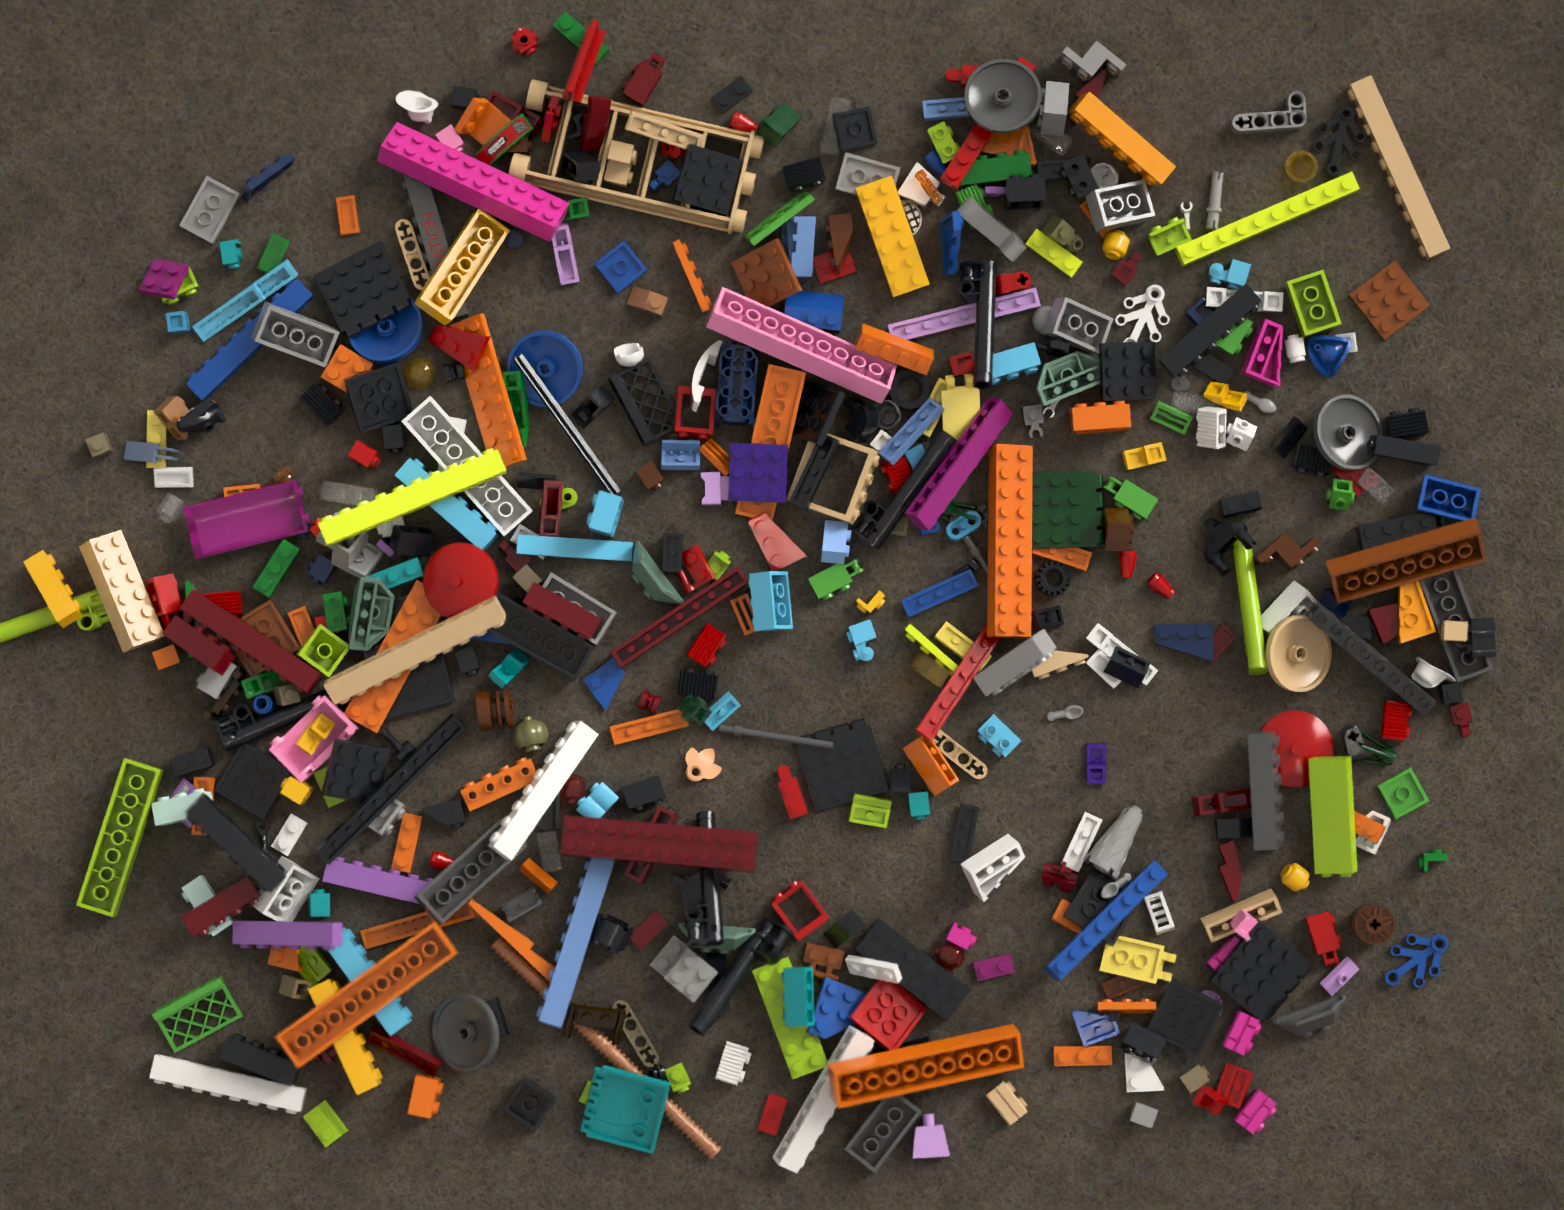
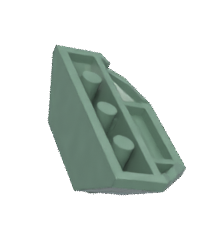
(1067, 377)
(652, 578)
(369, 613)
(732, 938)

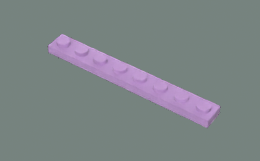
(963, 315)

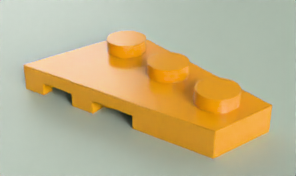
(1413, 613)

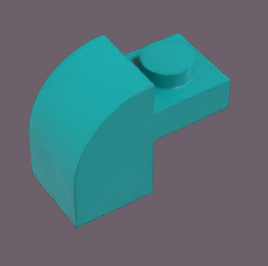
(509, 668)

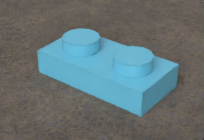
(722, 710)

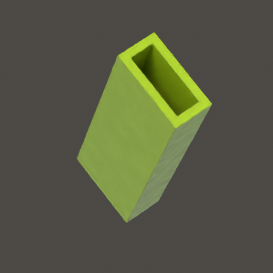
(1333, 815)

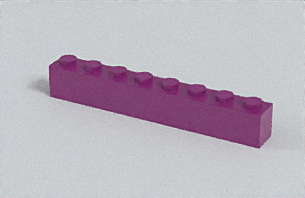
(958, 464)

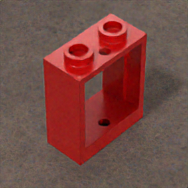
(685, 432)
(809, 927)

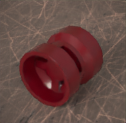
(654, 702)

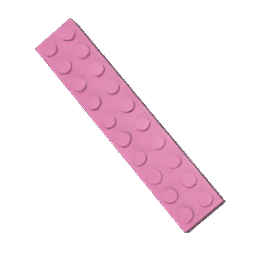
(801, 345)

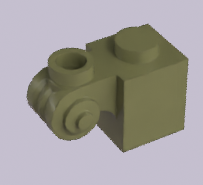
(1063, 233)

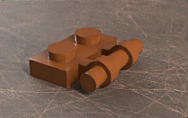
(825, 957)

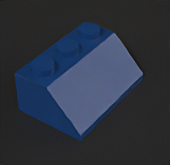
(816, 309)
(1447, 498)

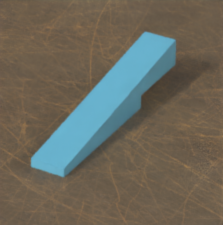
(245, 300)
(574, 548)

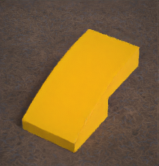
(1221, 395)
(1144, 456)
(314, 733)

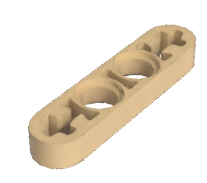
(411, 255)
(958, 749)

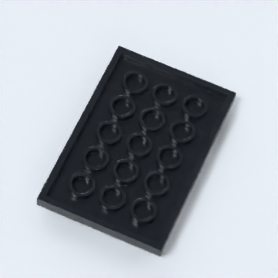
(426, 685)

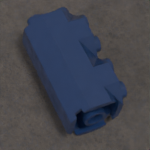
(736, 384)

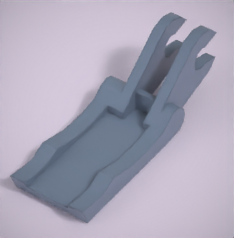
(146, 452)

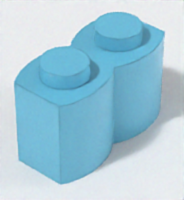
(597, 802)

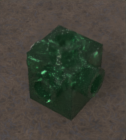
(694, 710)

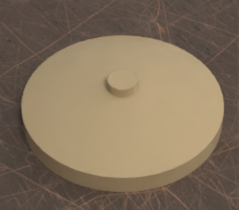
(1298, 654)

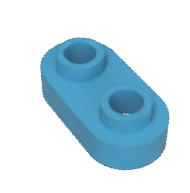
(963, 527)

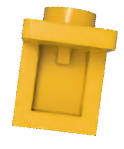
(876, 602)

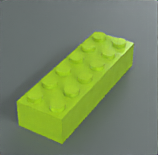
(801, 1050)

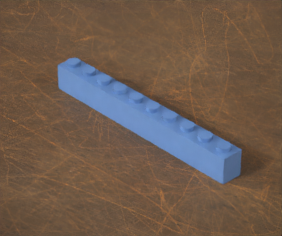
(575, 942)

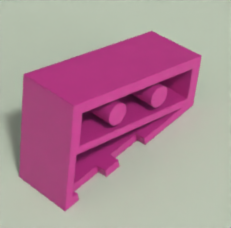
(1264, 354)

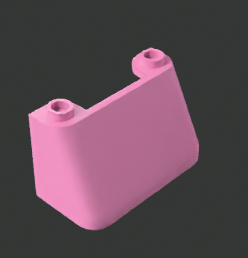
(298, 761)

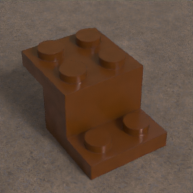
(1287, 551)

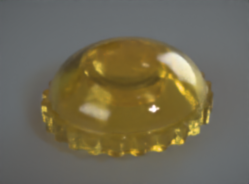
(1301, 166)
(419, 373)

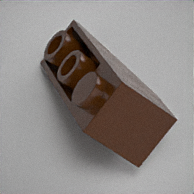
(842, 237)

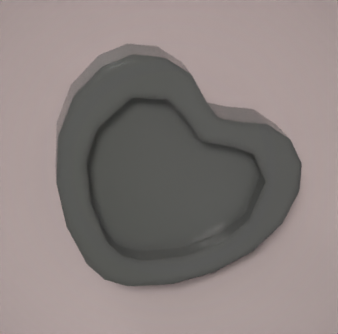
(1180, 384)

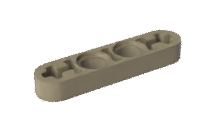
(638, 1031)

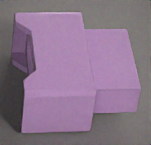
(715, 488)

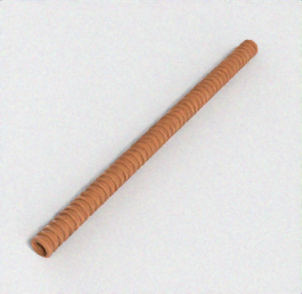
(606, 1048)

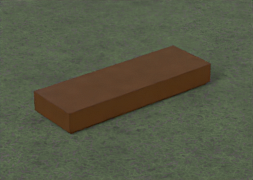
(1120, 985)

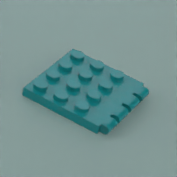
(625, 1108)

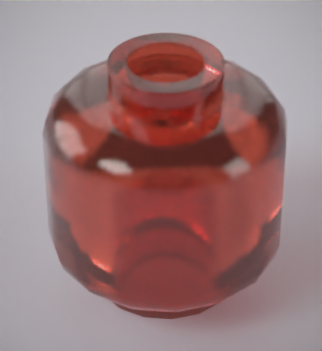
(573, 789)
(949, 956)

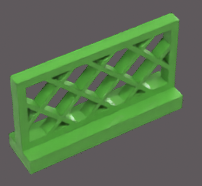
(188, 999)

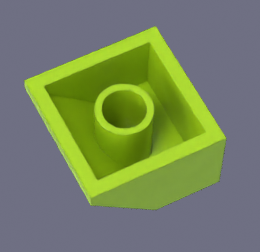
(323, 651)

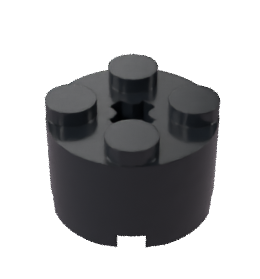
(611, 933)

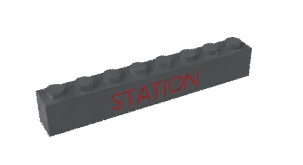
(430, 225)

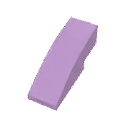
(565, 255)

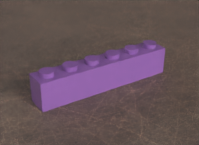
(374, 880)
(287, 933)

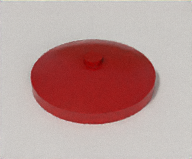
(459, 578)
(1300, 739)

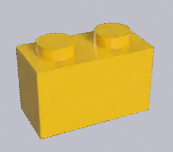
(296, 790)

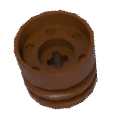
(494, 709)
(1364, 916)

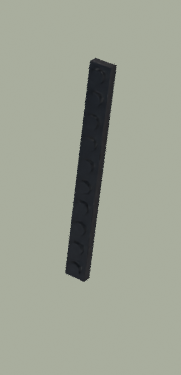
(390, 788)

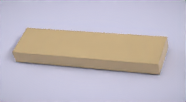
(662, 131)

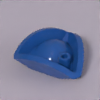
(1328, 353)

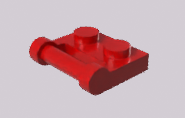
(697, 567)

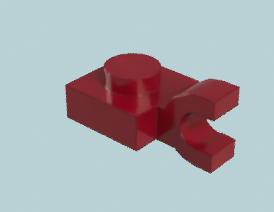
(1125, 270)
(516, 561)
(1461, 716)

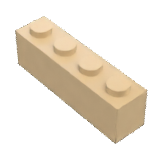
(1258, 906)

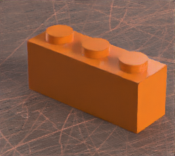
(930, 765)

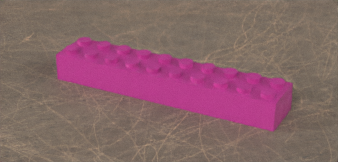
(473, 181)

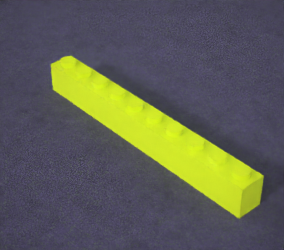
(1267, 219)
(412, 498)

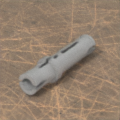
(1214, 200)

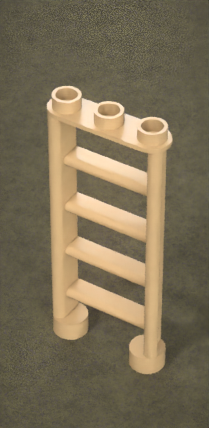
(735, 221)

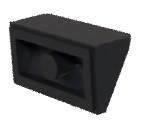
(533, 480)

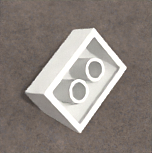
(1293, 601)
(289, 895)

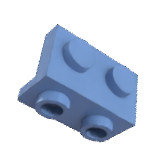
(680, 455)

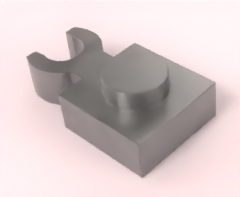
(1033, 416)

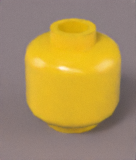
(1115, 245)
(1295, 877)

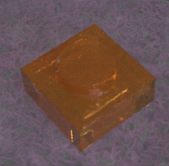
(284, 474)

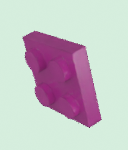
(163, 279)

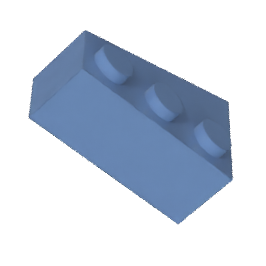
(798, 243)

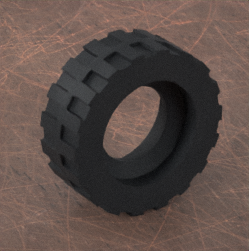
(919, 400)

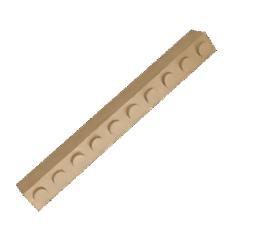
(1398, 167)
(415, 650)

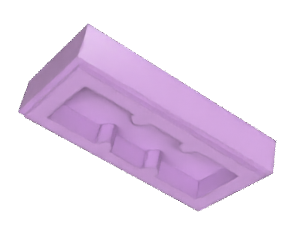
(1339, 976)

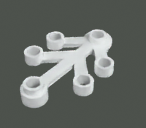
(1145, 314)

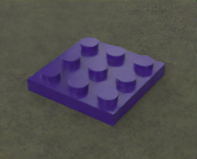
(758, 472)

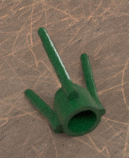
(951, 509)
(1385, 755)

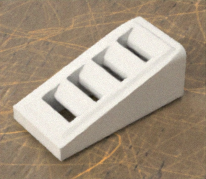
(1159, 895)

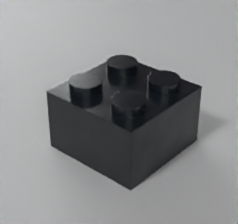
(530, 1103)

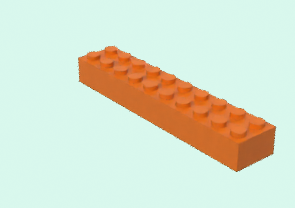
(1009, 541)
(366, 994)
(925, 1066)

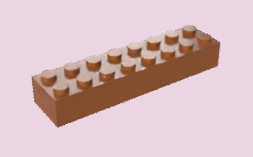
(1406, 560)

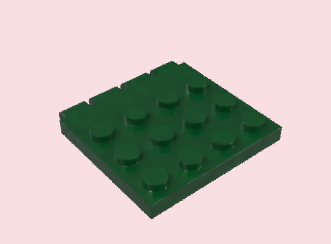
(1067, 510)

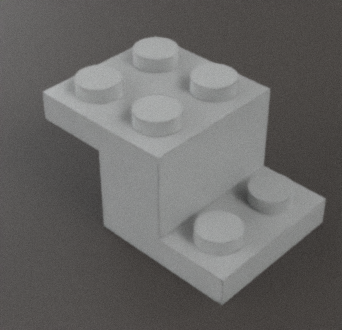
(1092, 62)
(354, 554)
(683, 968)

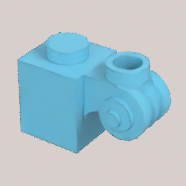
(1234, 276)
(860, 634)

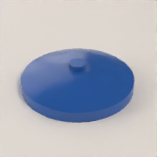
(391, 338)
(553, 360)

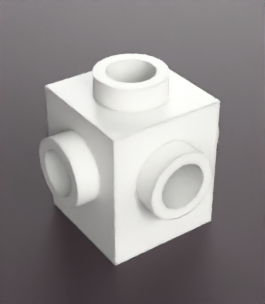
(1240, 433)

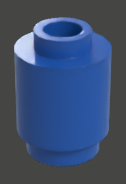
(260, 702)

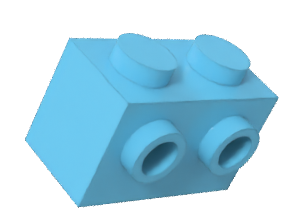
(998, 736)

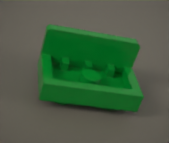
(335, 611)

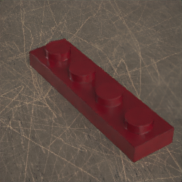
(404, 1050)

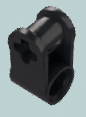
(1352, 745)

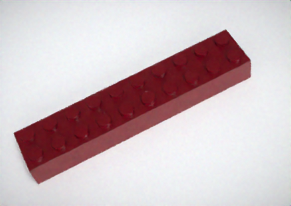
(659, 843)

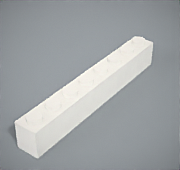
(542, 790)
(228, 1083)
(819, 1105)

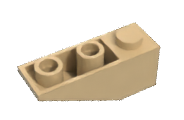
(1058, 662)

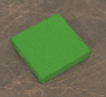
(1403, 793)

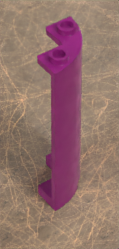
(246, 519)

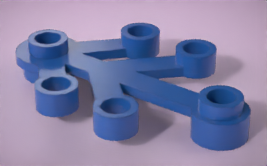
(1419, 958)

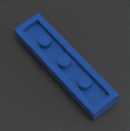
(939, 593)

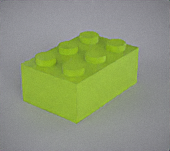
(1312, 304)

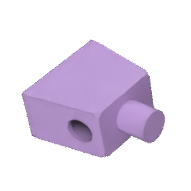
(929, 1139)

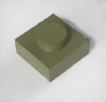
(901, 527)

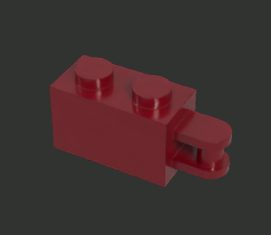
(643, 80)

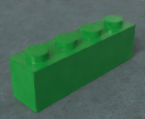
(999, 167)

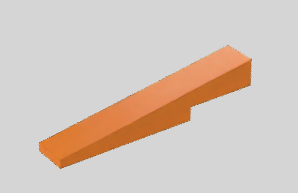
(410, 926)
(515, 938)

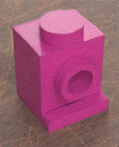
(961, 936)

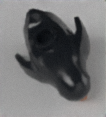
(200, 418)

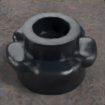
(657, 1072)

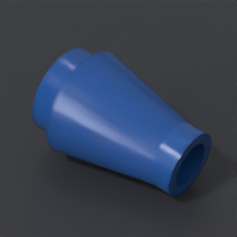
(935, 162)

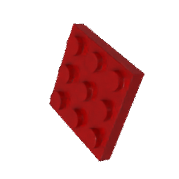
(888, 1014)

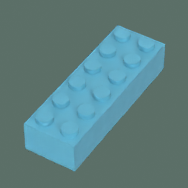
(453, 509)
(354, 963)

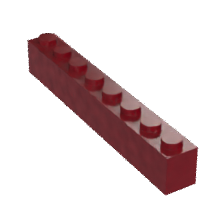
(680, 617)
(251, 641)

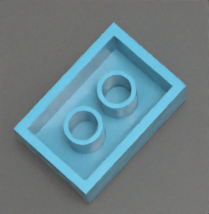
(1014, 362)
(605, 513)
(770, 601)

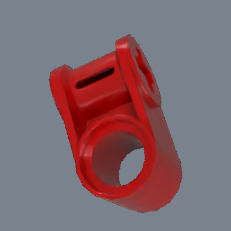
(1011, 283)

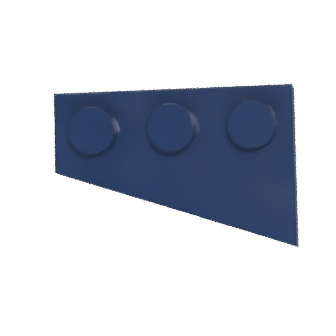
(258, 183)
(1187, 638)

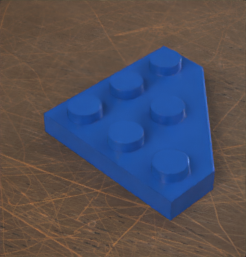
(950, 241)
(833, 1007)

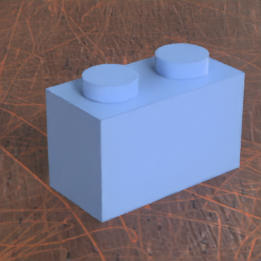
(834, 542)

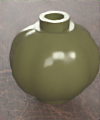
(530, 734)

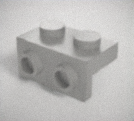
(384, 822)

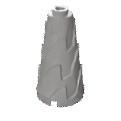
(1112, 848)

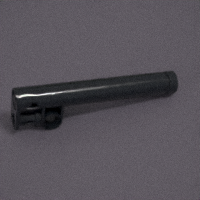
(981, 280)
(878, 526)
(240, 731)
(709, 924)
(763, 946)

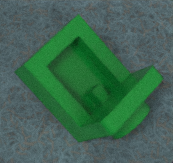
(1434, 855)

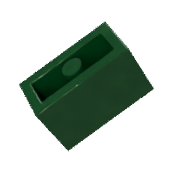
(779, 124)

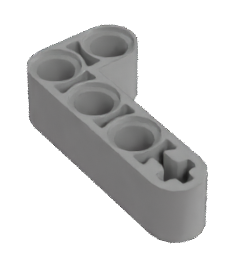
(1267, 118)
(992, 228)

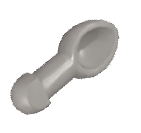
(1264, 404)
(1069, 712)
(1112, 889)

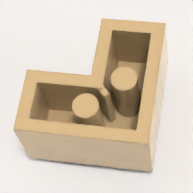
(620, 161)

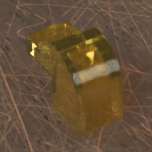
(929, 669)

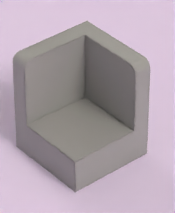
(1143, 1114)

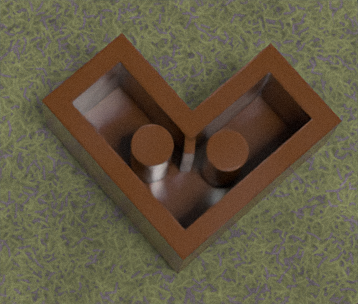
(1118, 529)

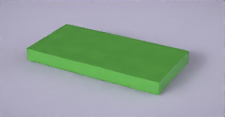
(778, 218)

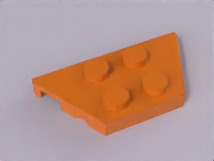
(1011, 142)

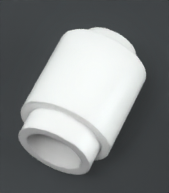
(1295, 348)

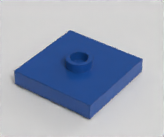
(620, 267)

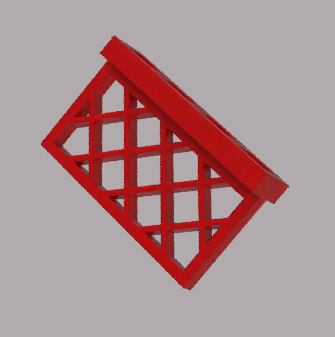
(584, 63)

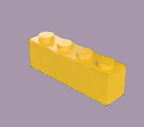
(53, 588)

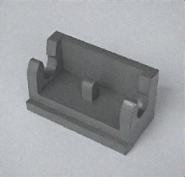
(522, 904)

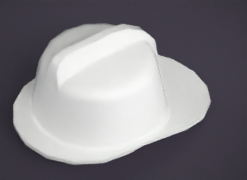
(419, 106)
(1428, 675)

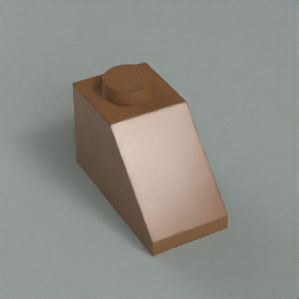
(648, 301)
(166, 413)

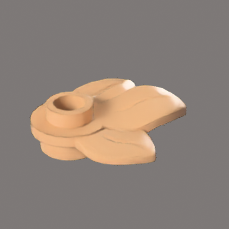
(703, 762)

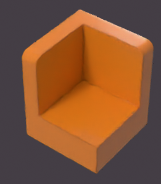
(166, 657)

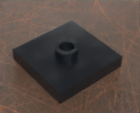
(854, 129)

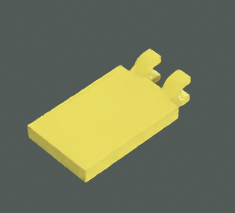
(959, 405)
(1136, 960)

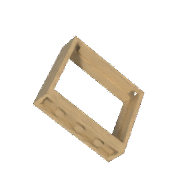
(860, 491)

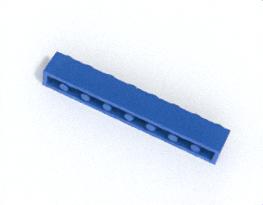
(242, 346)
(1105, 921)

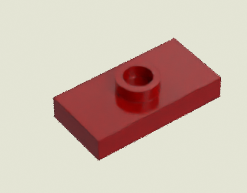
(772, 1114)

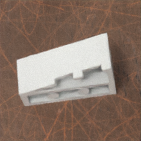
(992, 864)

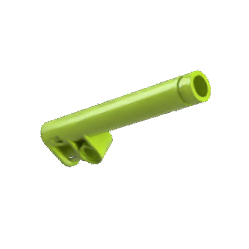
(1250, 609)
(41, 618)

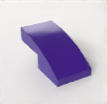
(1096, 763)

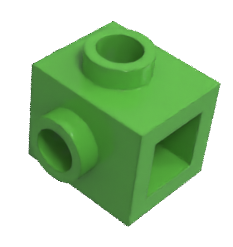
(1340, 494)

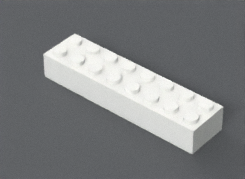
(451, 446)

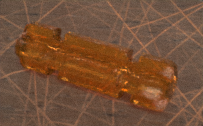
(928, 186)

